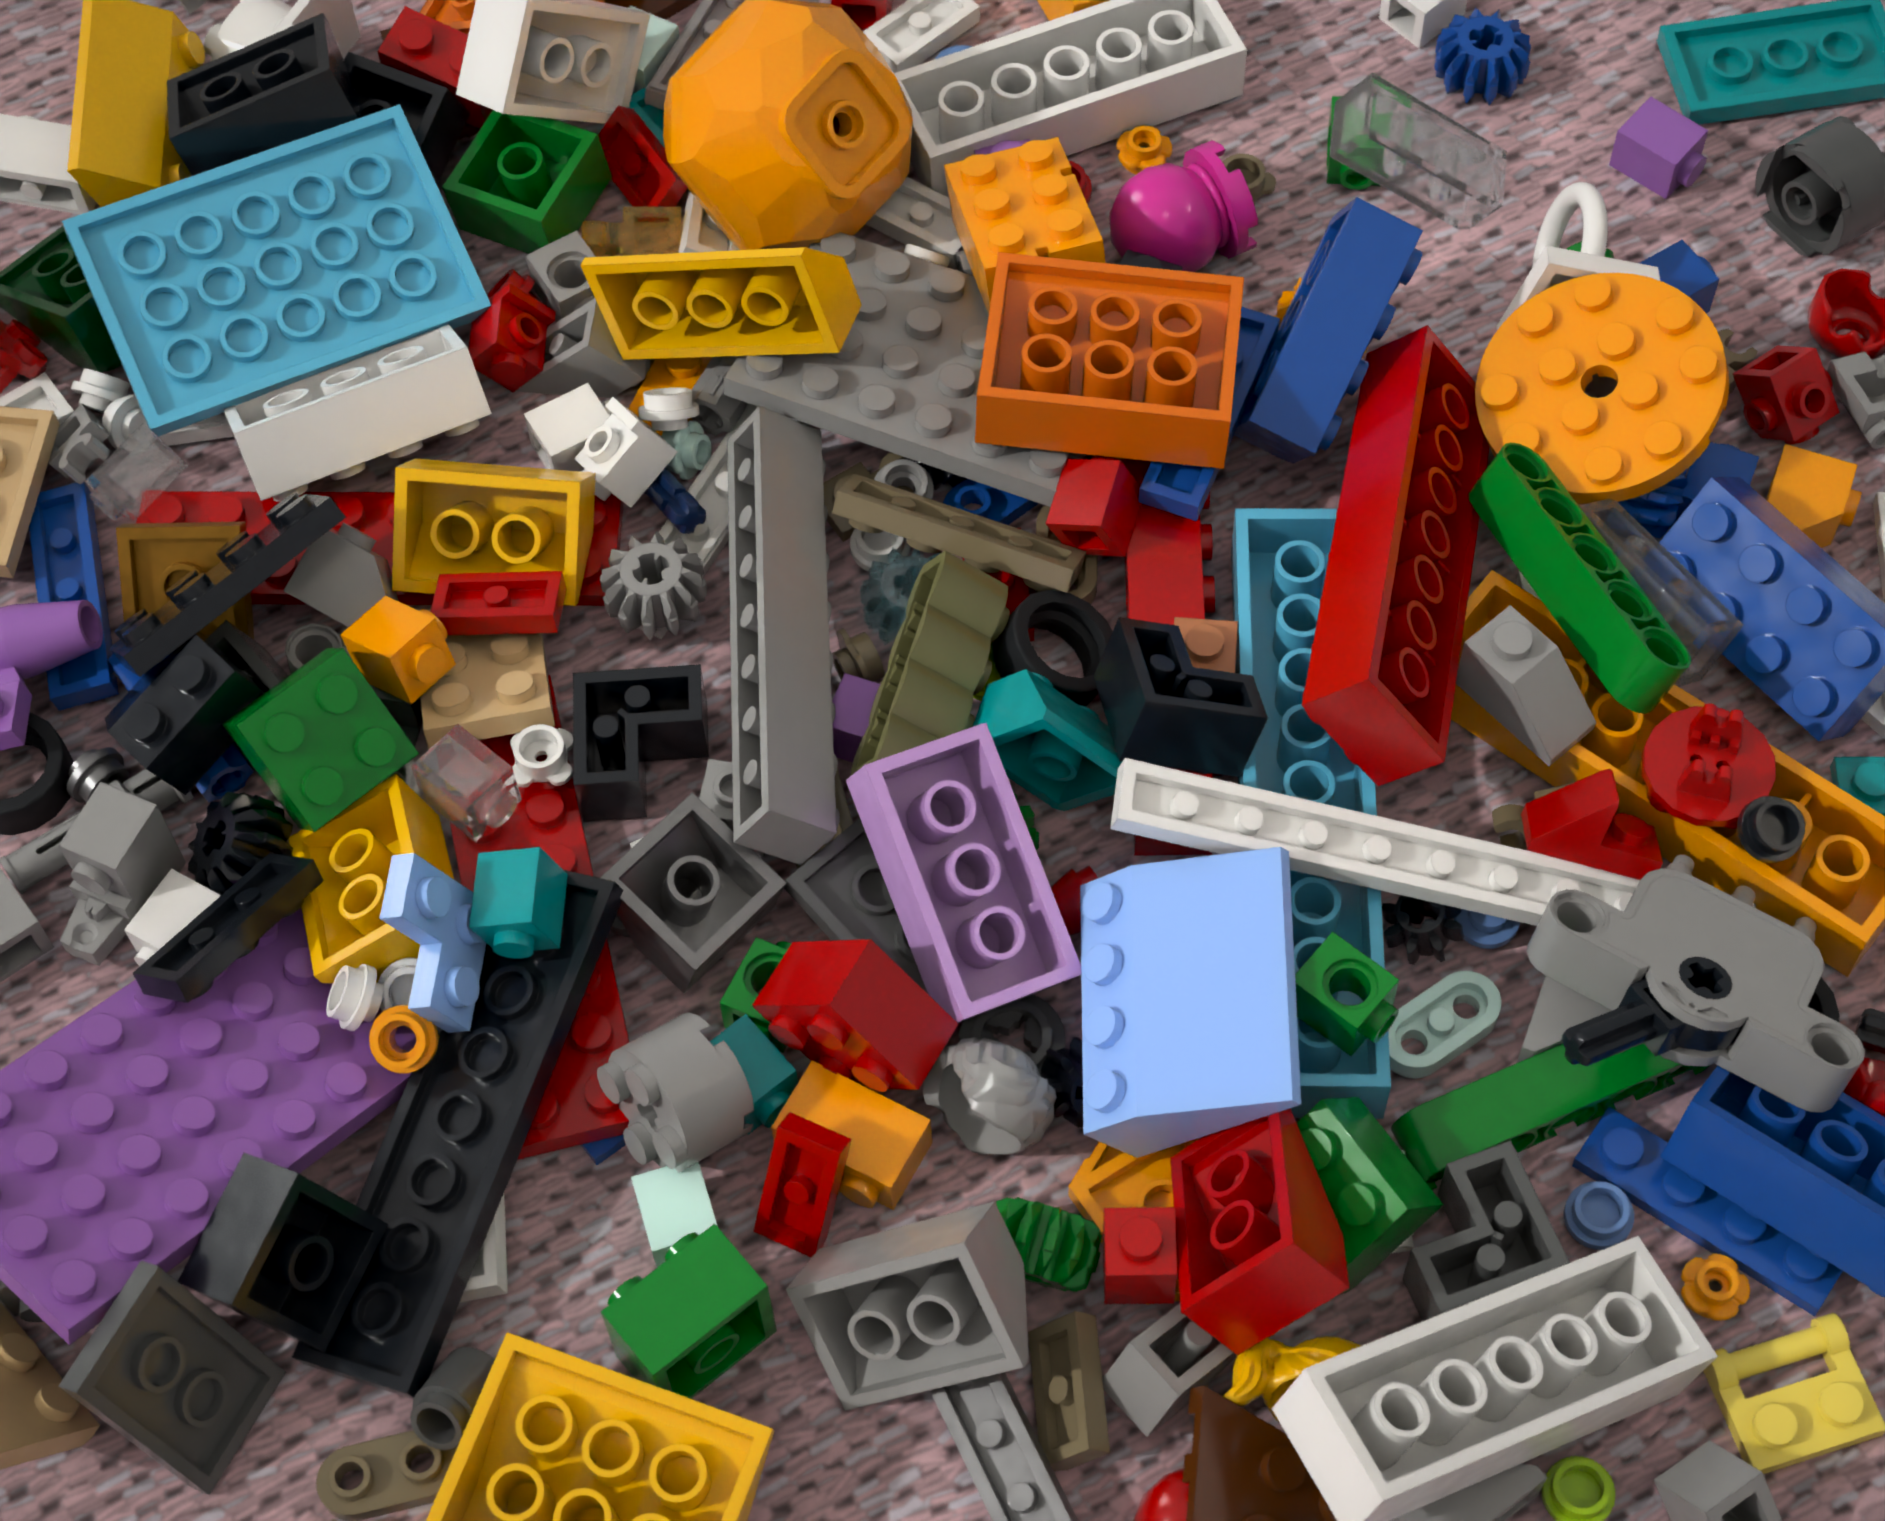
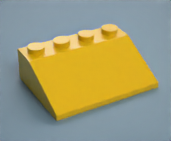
(595, 1446)

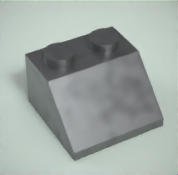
(691, 892)

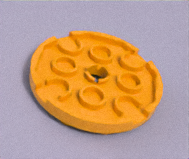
(1623, 329)

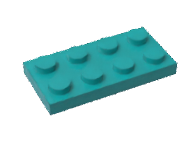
(1776, 60)

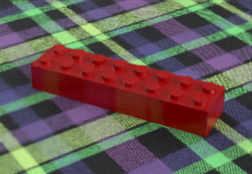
(1399, 562)

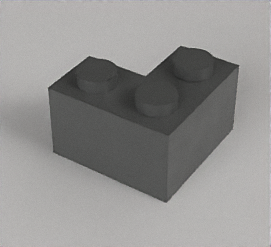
(1497, 1237)

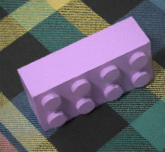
(963, 873)

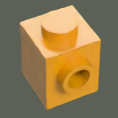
(399, 648)

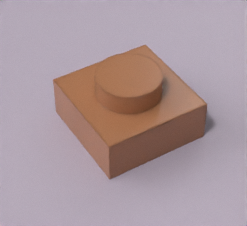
(1210, 642)

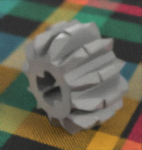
(653, 585)

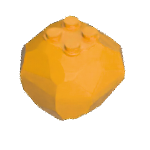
(787, 125)

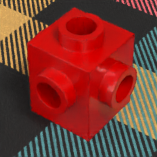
(1786, 394)

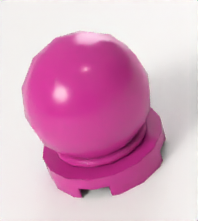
(1185, 211)

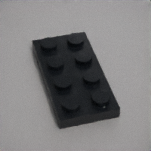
(243, 566)

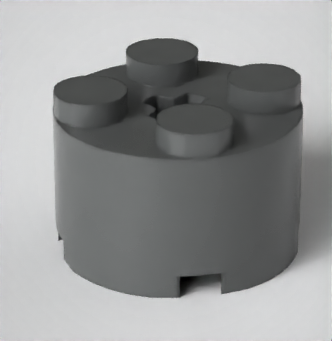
(1824, 187)

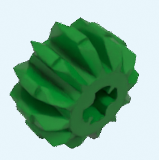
(1055, 1245)

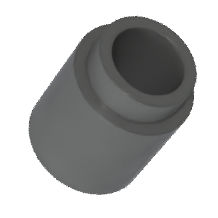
(449, 1397)

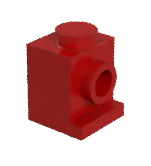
(510, 338)

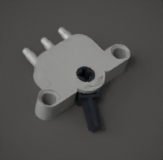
(1698, 984)

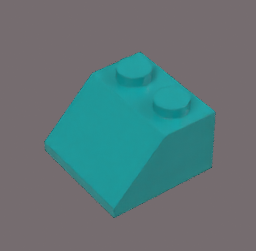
(1049, 741)

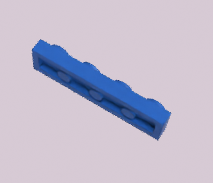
(1186, 487)
(69, 570)
(1631, 1160)

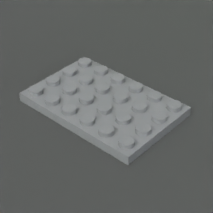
(902, 373)

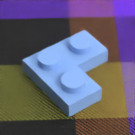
(450, 958)

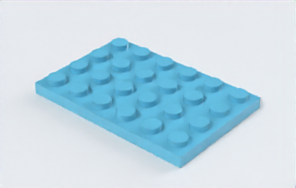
(275, 268)

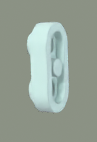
(1438, 1027)

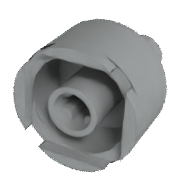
(677, 1094)

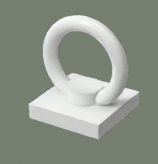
(1554, 264)

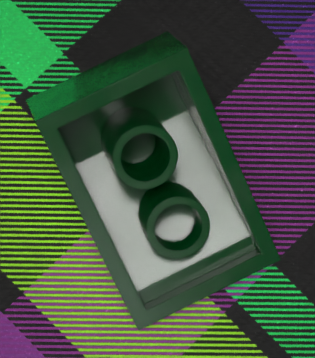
(54, 301)

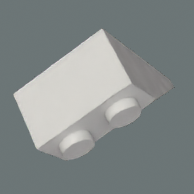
(552, 58)

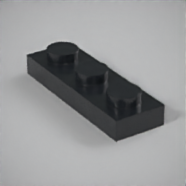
(228, 928)

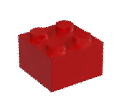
(855, 1013)

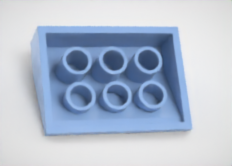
(1187, 998)

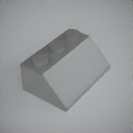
(916, 1306)

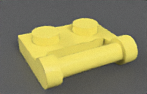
(1801, 1417)

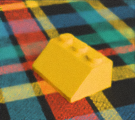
(489, 521)
(355, 861)

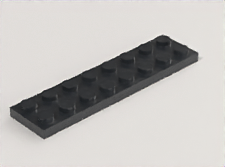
(457, 1149)

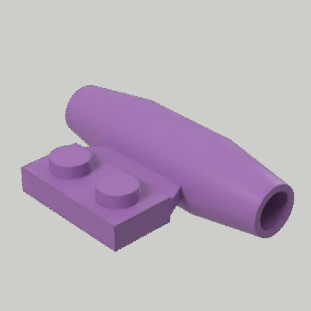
(35, 641)

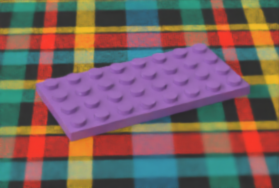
(144, 1109)

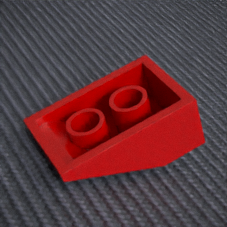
(1253, 1232)

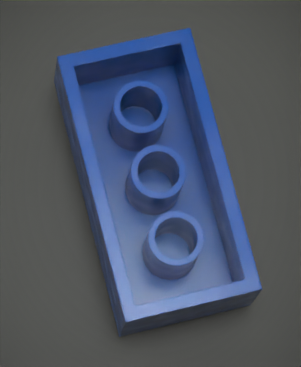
(1327, 331)
(1808, 623)
(1792, 1168)

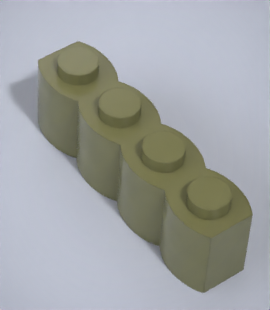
(936, 659)

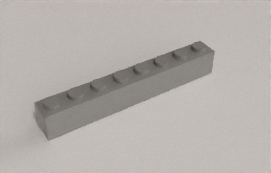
(780, 639)

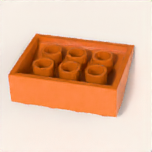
(1109, 360)

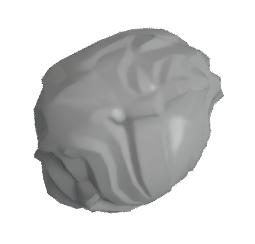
(990, 1096)

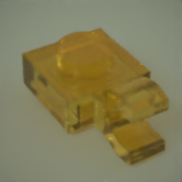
(641, 233)

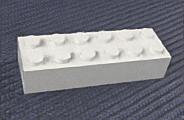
(1073, 80)
(1492, 1383)

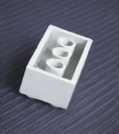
(358, 413)

